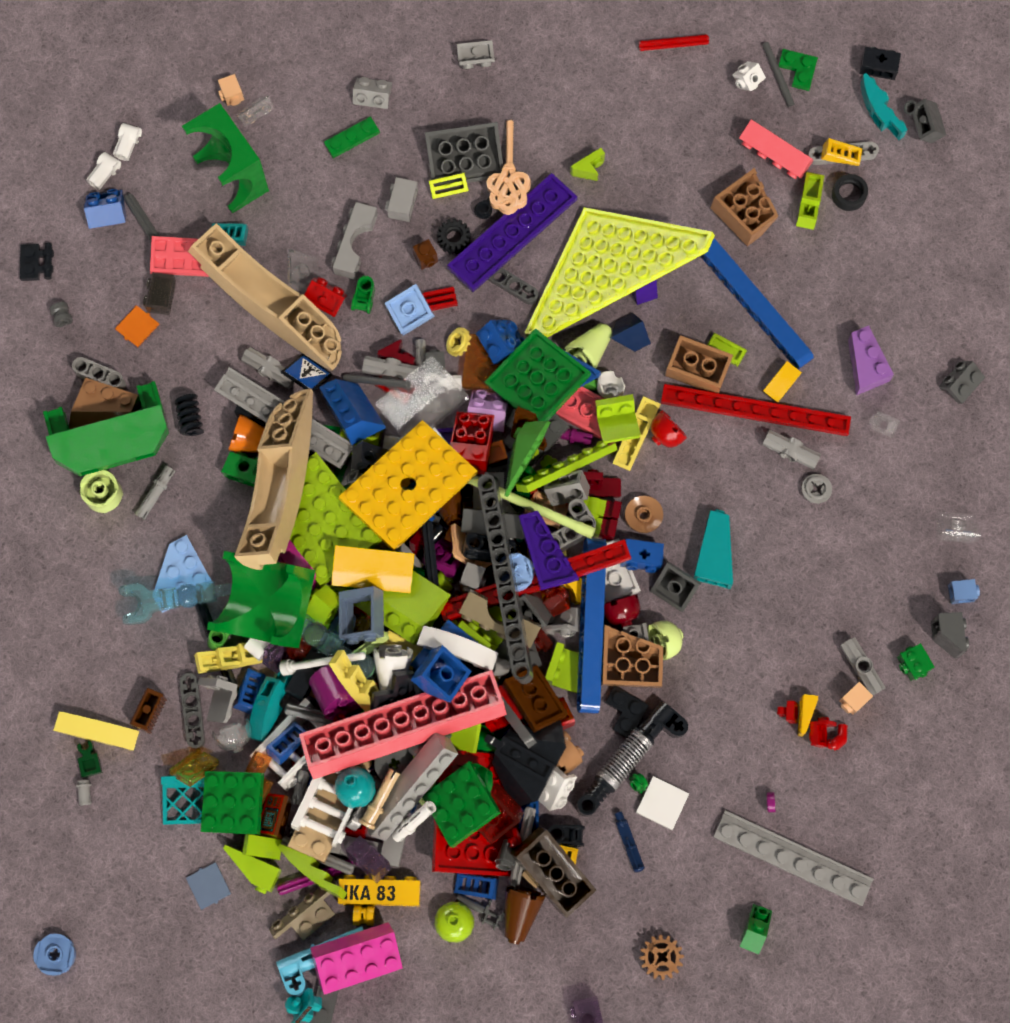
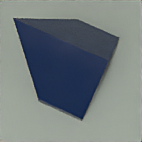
(631, 332)

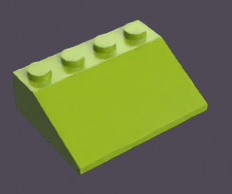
(411, 611)

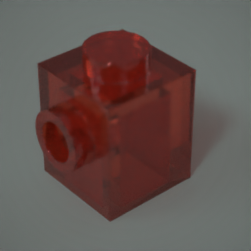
(556, 600)

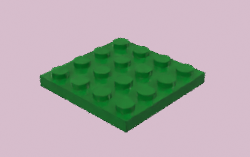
(538, 377)

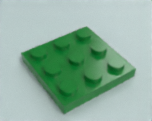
(232, 802)
(461, 804)

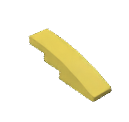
(630, 448)
(224, 659)
(353, 679)
(96, 730)

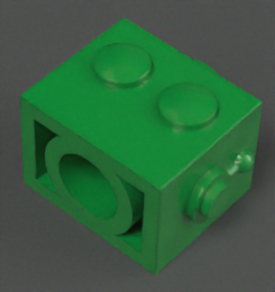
(915, 662)

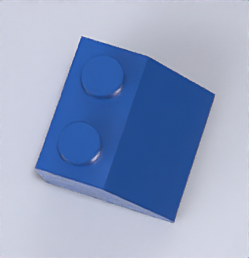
(441, 674)

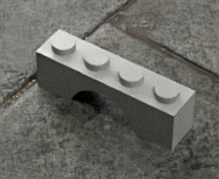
(361, 220)

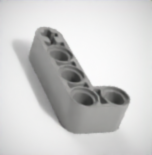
(584, 516)

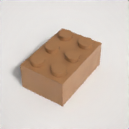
(698, 365)

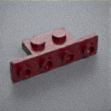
(602, 486)

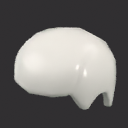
(609, 385)

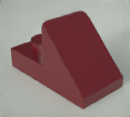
(393, 351)

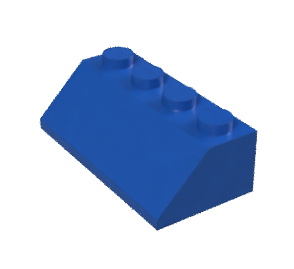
(351, 409)

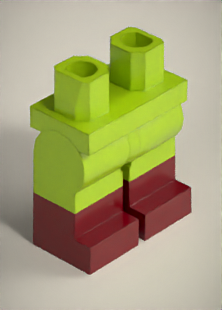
(605, 514)

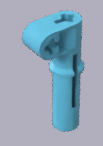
(300, 963)

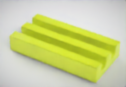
(463, 182)

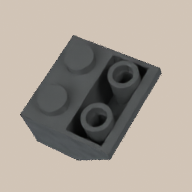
(950, 633)

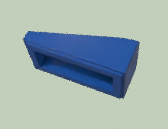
(239, 701)
(282, 738)
(492, 890)

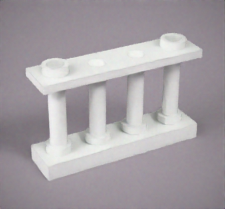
(289, 778)
(310, 801)

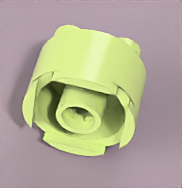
(104, 501)

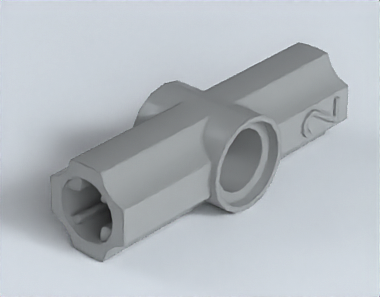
(266, 367)
(388, 368)
(791, 449)
(856, 655)

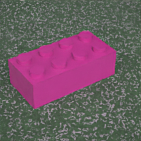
(356, 958)

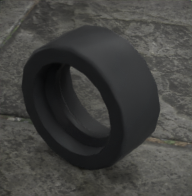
(849, 205)

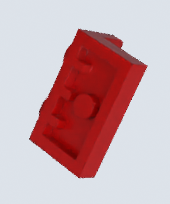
(325, 296)

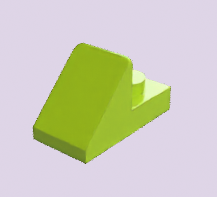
(585, 167)

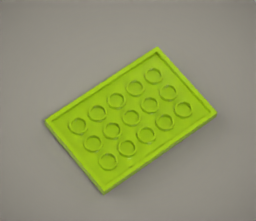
(326, 521)

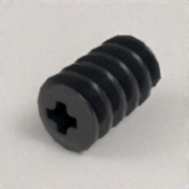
(187, 415)

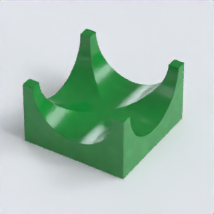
(232, 147)
(266, 602)

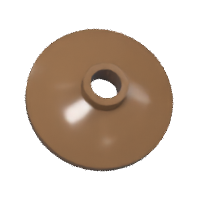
(645, 505)

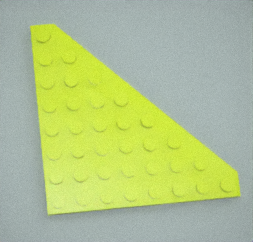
(608, 260)

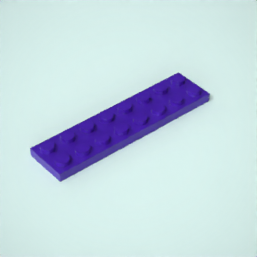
(512, 233)

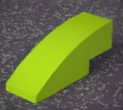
(810, 200)

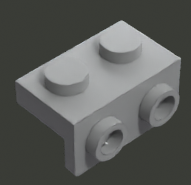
(475, 53)
(372, 92)

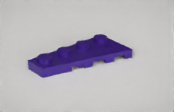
(546, 556)

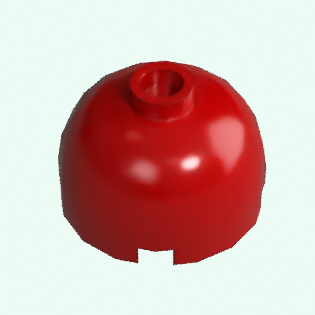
(666, 431)

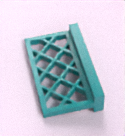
(172, 782)

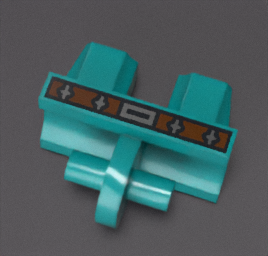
(303, 1006)

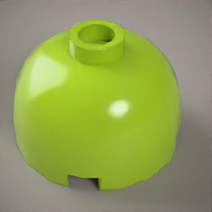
(454, 922)

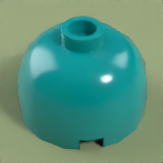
(355, 787)

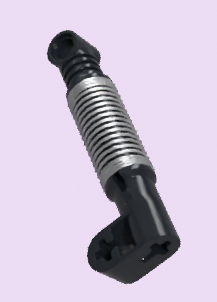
(630, 754)

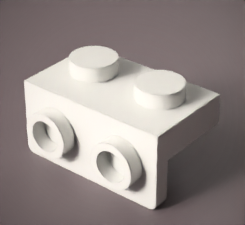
(557, 790)

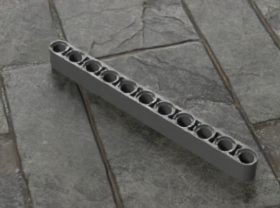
(508, 586)

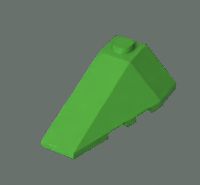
(524, 447)

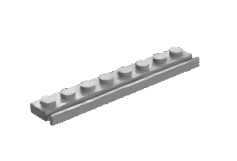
(262, 403)
(793, 858)

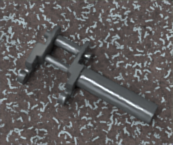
(481, 909)

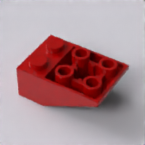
(473, 438)

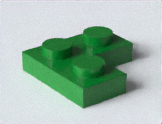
(802, 64)

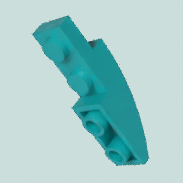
(876, 104)
(266, 706)

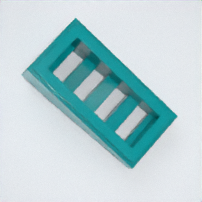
(242, 228)

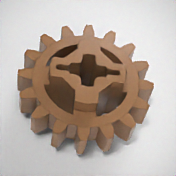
(668, 964)

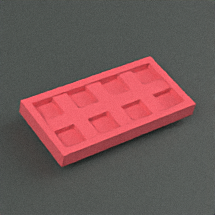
(172, 257)

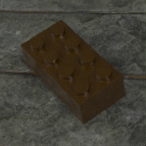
(553, 871)

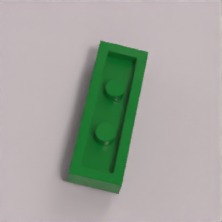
(351, 137)

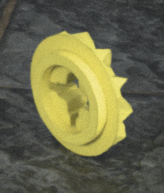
(453, 344)

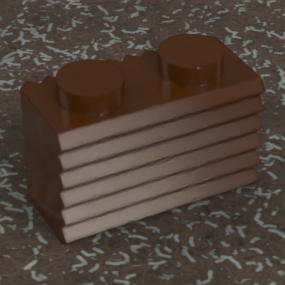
(148, 710)

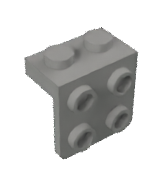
(222, 698)

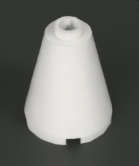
(390, 659)

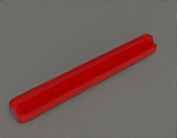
(673, 42)

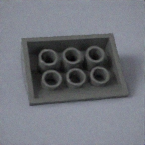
(464, 150)

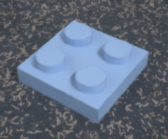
(409, 309)

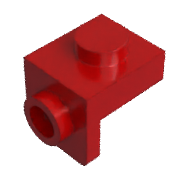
(818, 731)

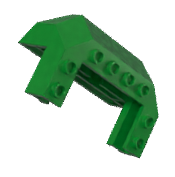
(111, 440)

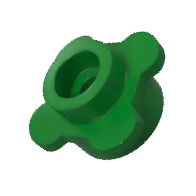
(638, 783)

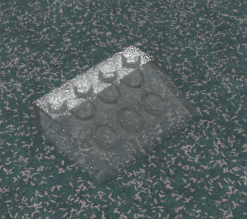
(430, 398)

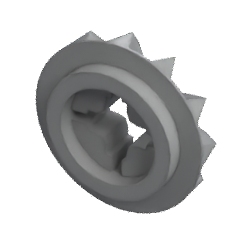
(817, 480)

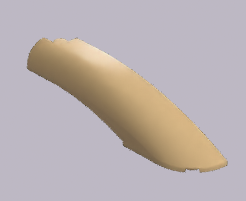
(268, 298)
(278, 482)

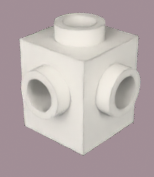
(748, 76)

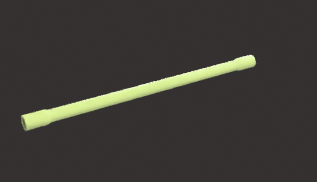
(577, 526)

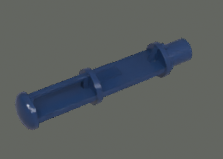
(629, 843)

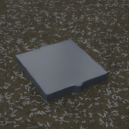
(208, 886)

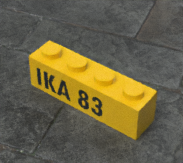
(384, 893)

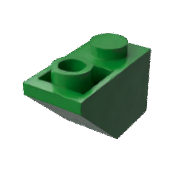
(756, 929)

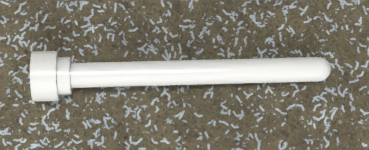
(288, 667)

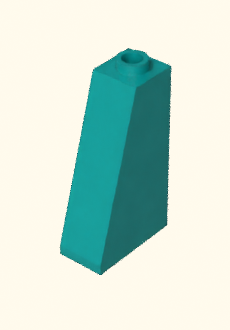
(715, 554)

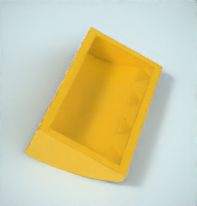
(372, 567)

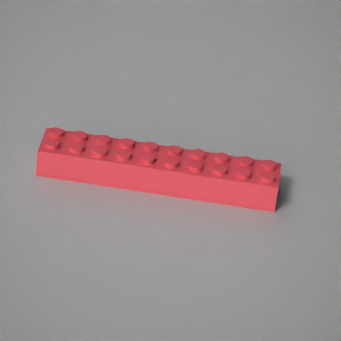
(400, 726)

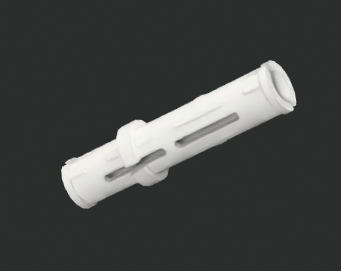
(409, 825)

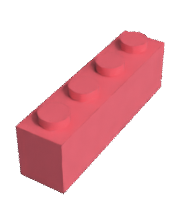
(776, 149)

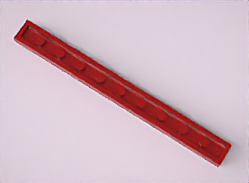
(756, 410)
(581, 564)

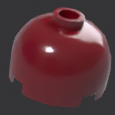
(622, 610)

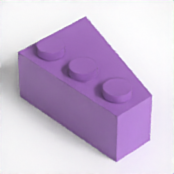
(868, 361)

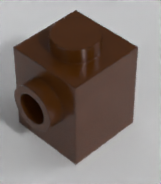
(425, 254)

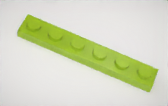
(565, 467)

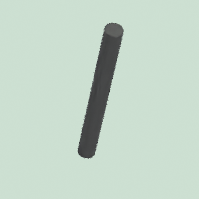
(777, 72)
(377, 381)

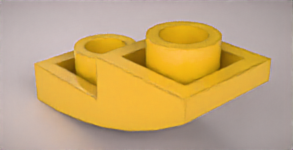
(782, 381)

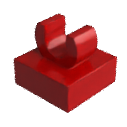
(789, 712)

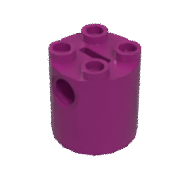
(331, 694)

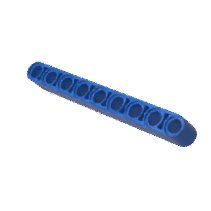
(757, 305)
(591, 635)

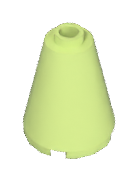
(591, 344)

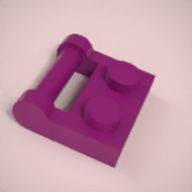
(443, 553)

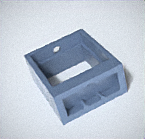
(346, 625)

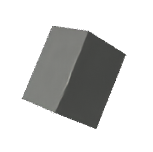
(675, 587)

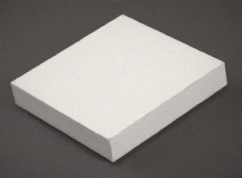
(662, 803)

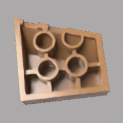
(745, 208)
(101, 402)
(630, 660)

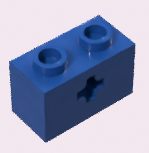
(650, 552)

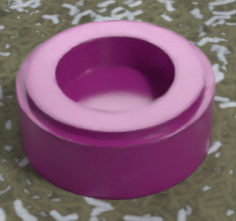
(770, 802)

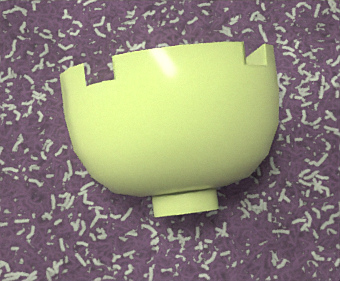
(666, 635)

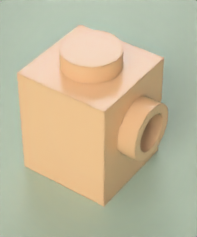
(230, 90)
(855, 699)

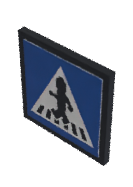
(306, 373)

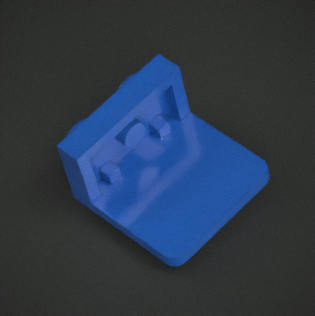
(499, 339)

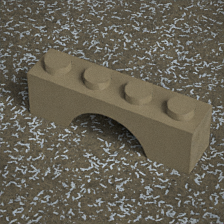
(476, 608)

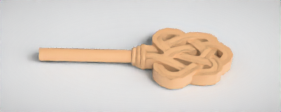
(503, 184)

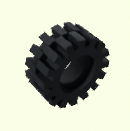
(453, 246)

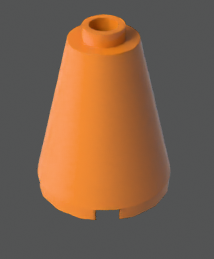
(246, 436)

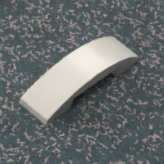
(459, 646)

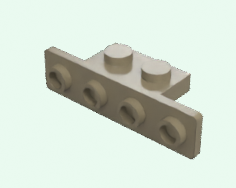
(306, 916)

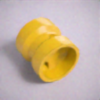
(368, 915)

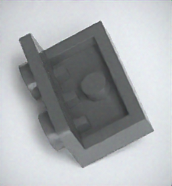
(962, 380)

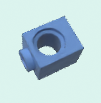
(963, 591)

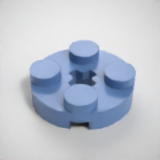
(49, 944)

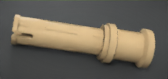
(375, 807)

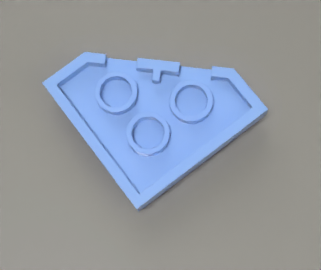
(181, 566)

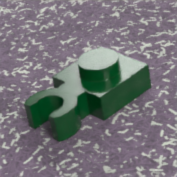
(89, 763)

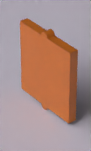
(137, 326)

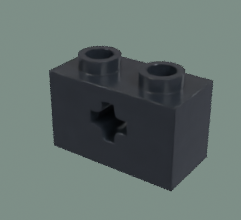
(886, 68)

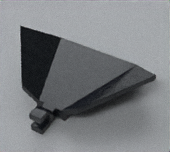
(524, 769)

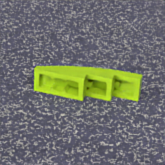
(309, 867)

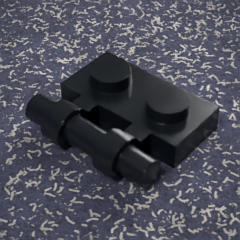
(30, 262)

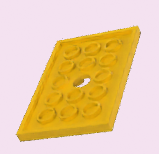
(398, 512)

